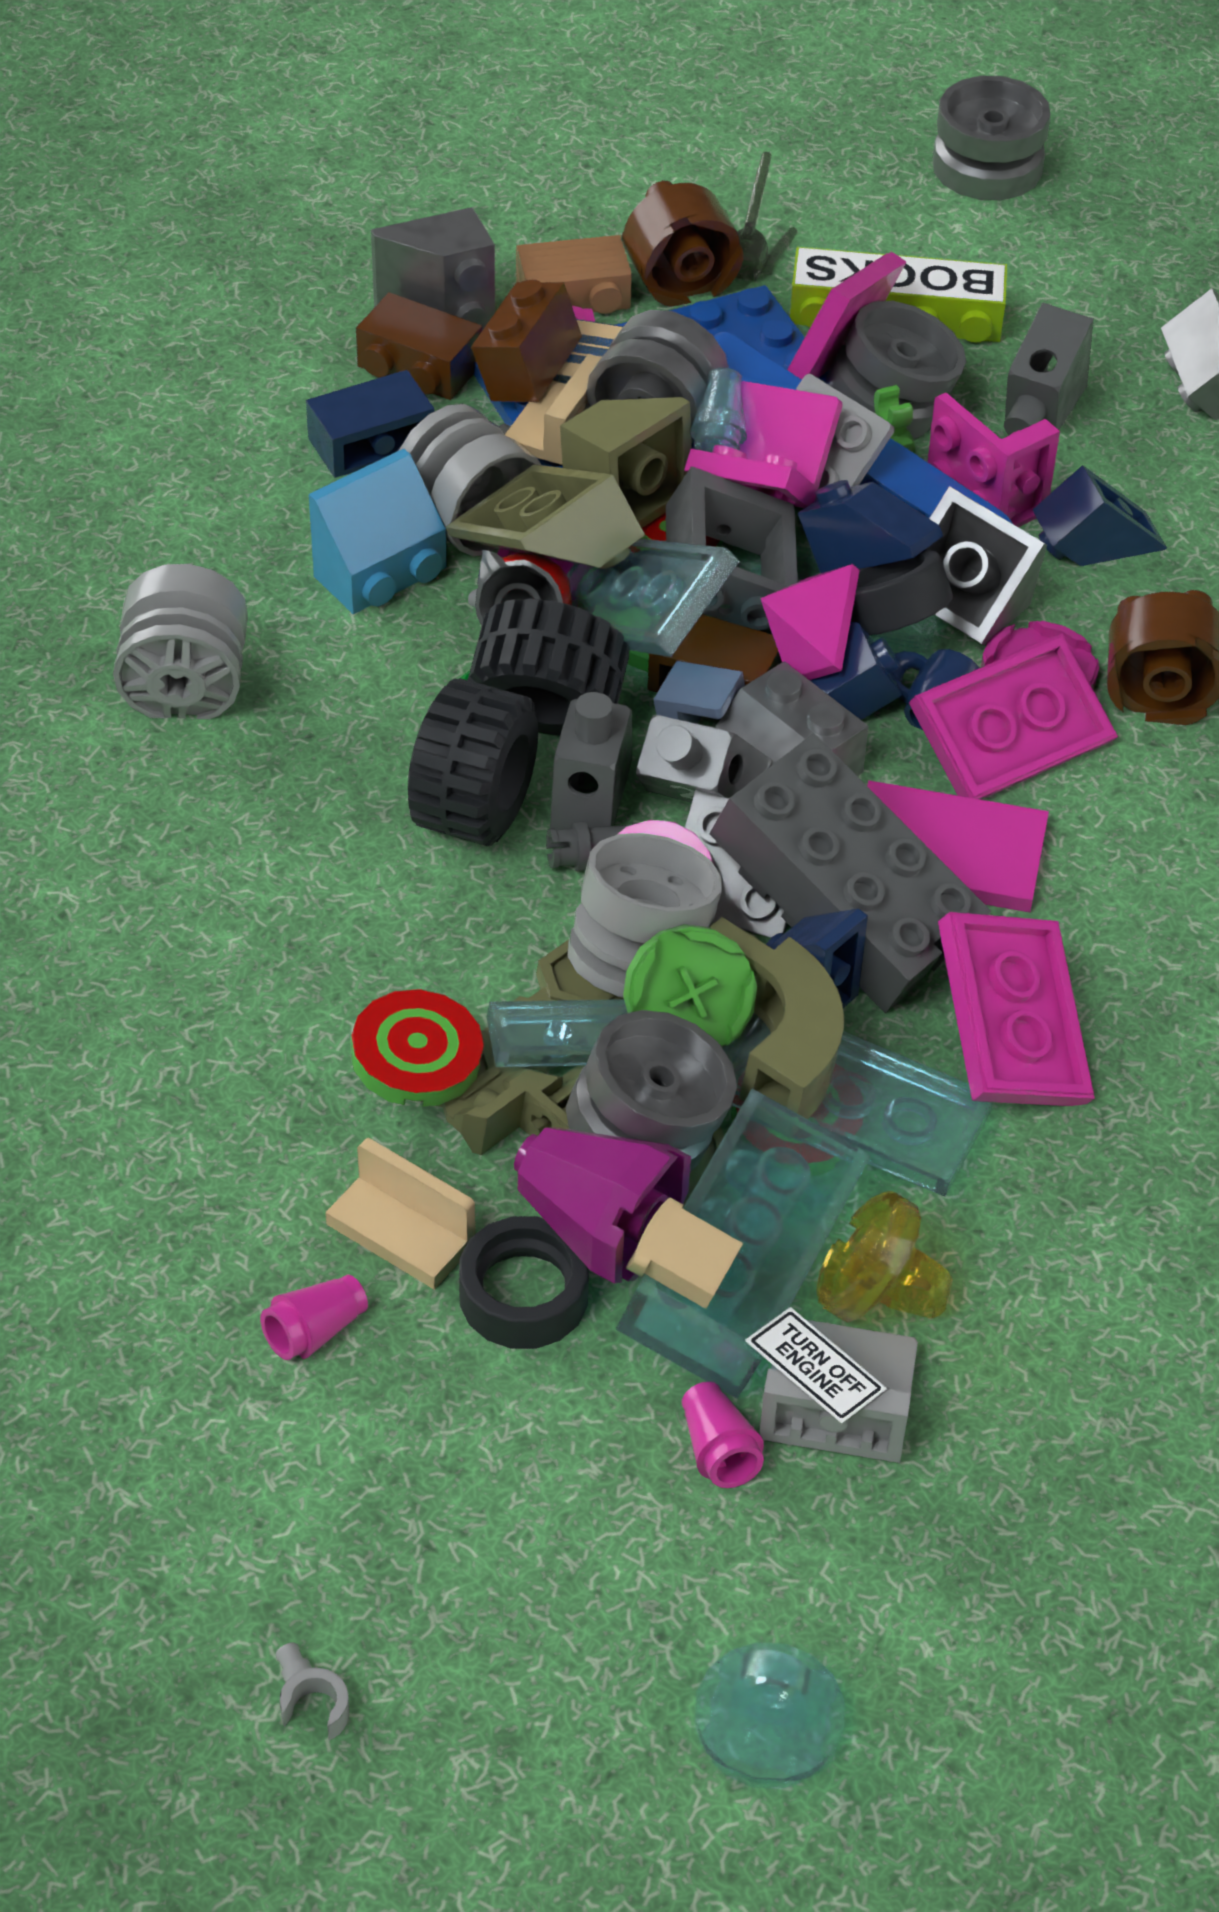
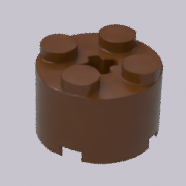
(682, 243)
(1165, 656)

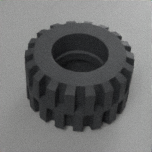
(549, 656)
(472, 761)

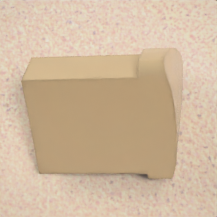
(684, 1253)

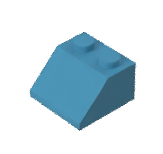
(376, 533)

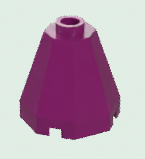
(600, 1191)

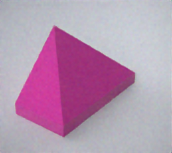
(813, 620)

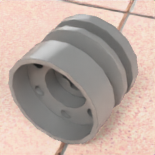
(464, 462)
(181, 642)
(629, 895)

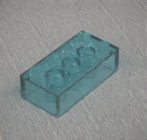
(779, 1193)

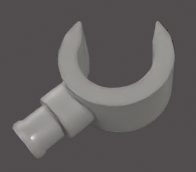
(304, 1679)

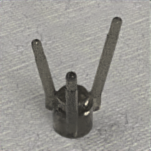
(755, 248)

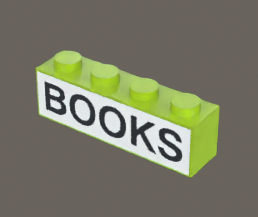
(957, 292)

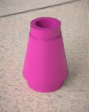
(311, 1316)
(721, 1437)

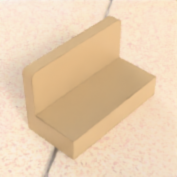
(540, 422)
(404, 1215)

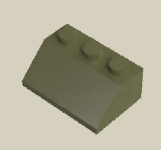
(555, 515)

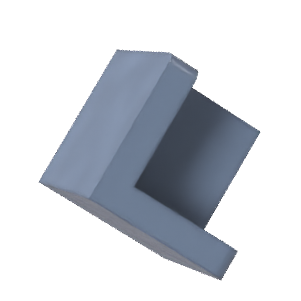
(697, 692)

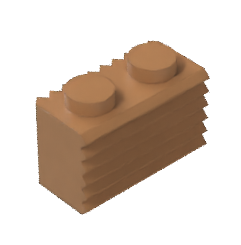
(591, 269)

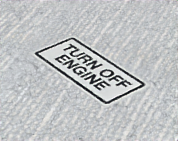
(816, 1365)

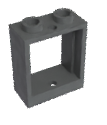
(745, 519)

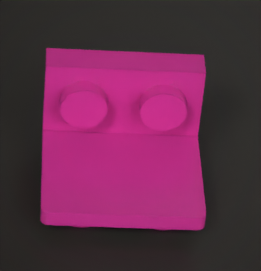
(784, 443)
(1005, 472)

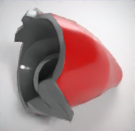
(519, 578)

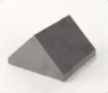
(987, 565)

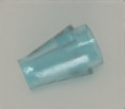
(720, 412)

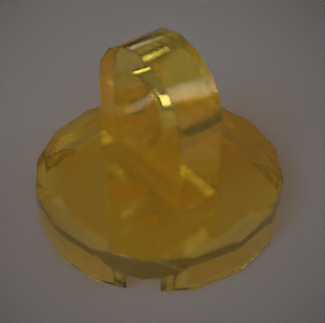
(883, 1264)

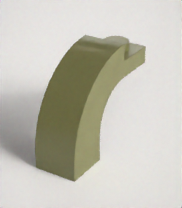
(804, 1021)

